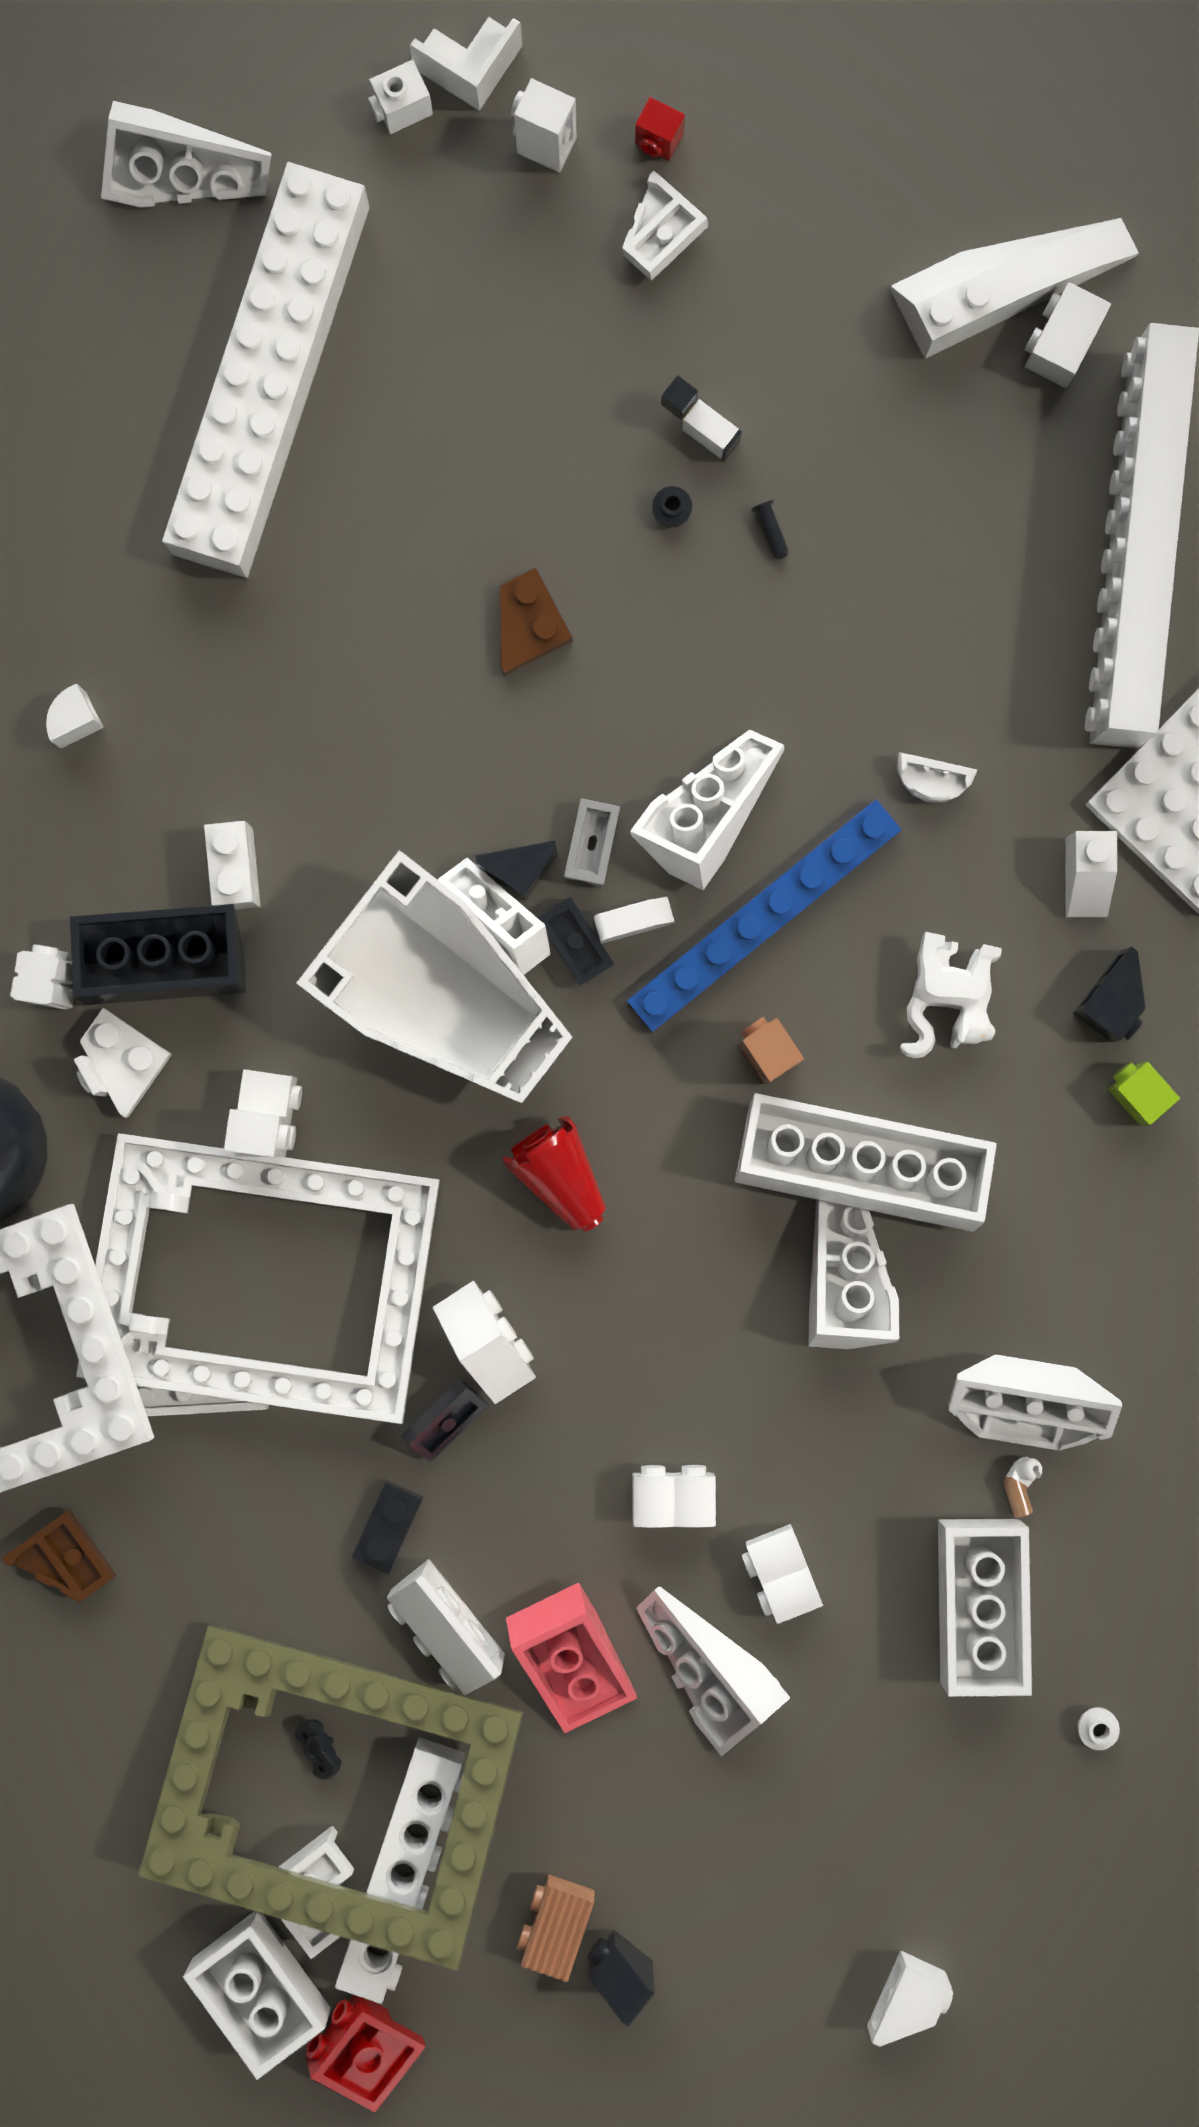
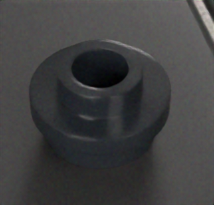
(667, 517)

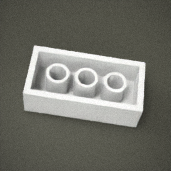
(984, 1607)

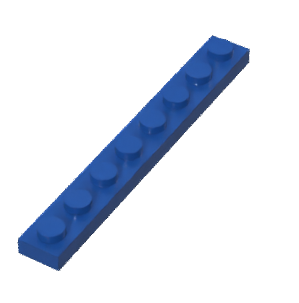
(764, 915)

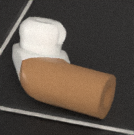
(1016, 1483)

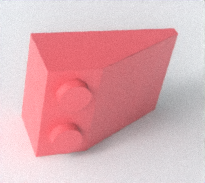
(570, 1658)

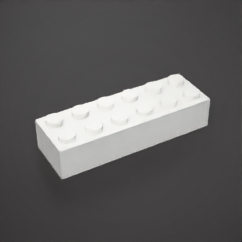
(866, 1162)

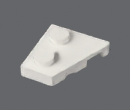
(661, 228)
(123, 1059)

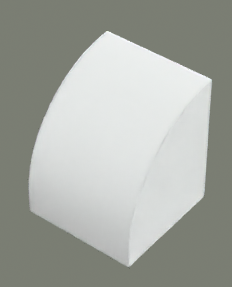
(71, 717)

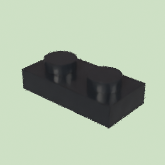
(576, 942)
(445, 1420)
(387, 1527)

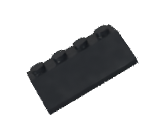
(157, 954)

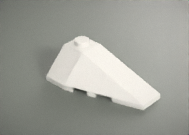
(701, 818)
(724, 1682)

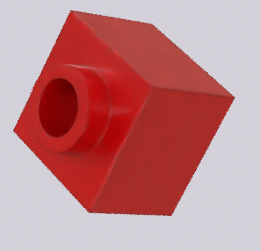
(659, 129)

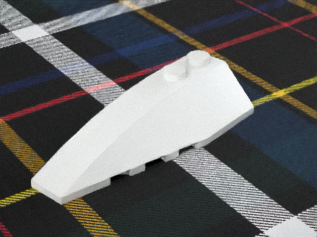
(1003, 280)

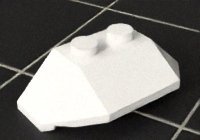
(1033, 1403)

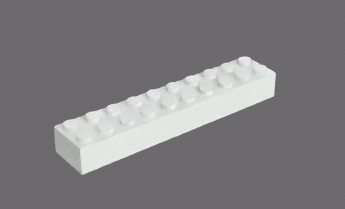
(267, 370)
(1142, 537)

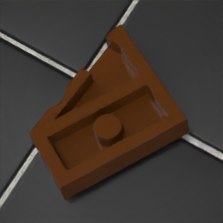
(529, 622)
(63, 1558)

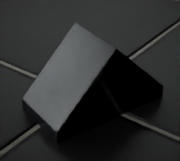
(519, 867)

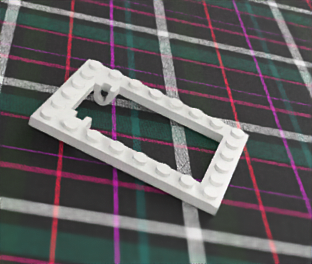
(161, 1177)
(110, 1405)

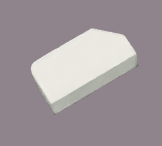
(633, 919)

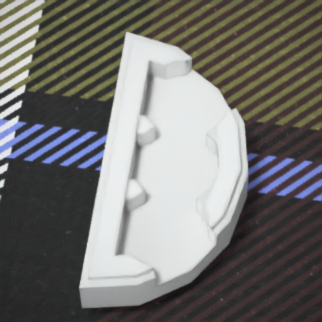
(933, 779)

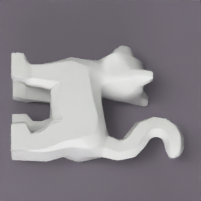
(952, 988)

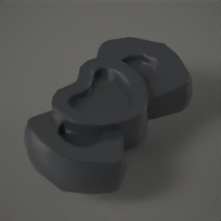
(318, 1748)

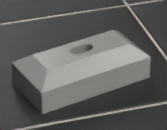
(596, 821)

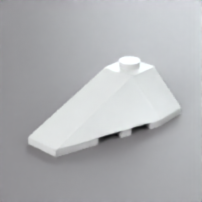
(168, 160)
(850, 1285)

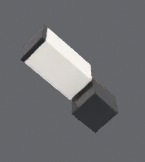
(702, 421)

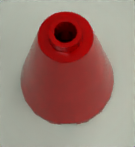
(559, 1174)

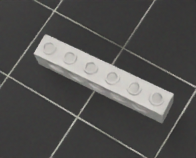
(434, 1764)

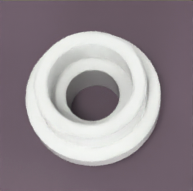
(1092, 1718)

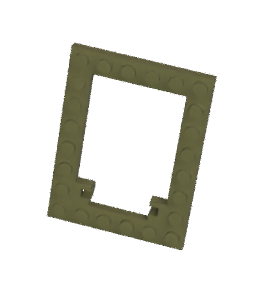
(246, 1673)

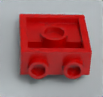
(362, 2052)

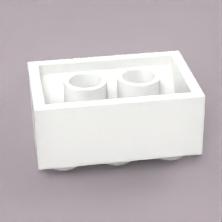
(446, 1629)

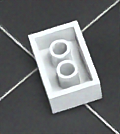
(257, 1993)

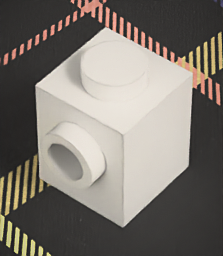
(400, 97)

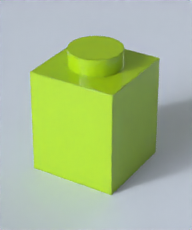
(1142, 1092)

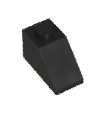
(1116, 999)
(621, 1976)

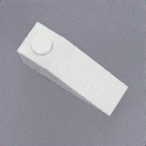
(509, 922)

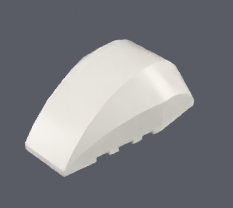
(436, 984)

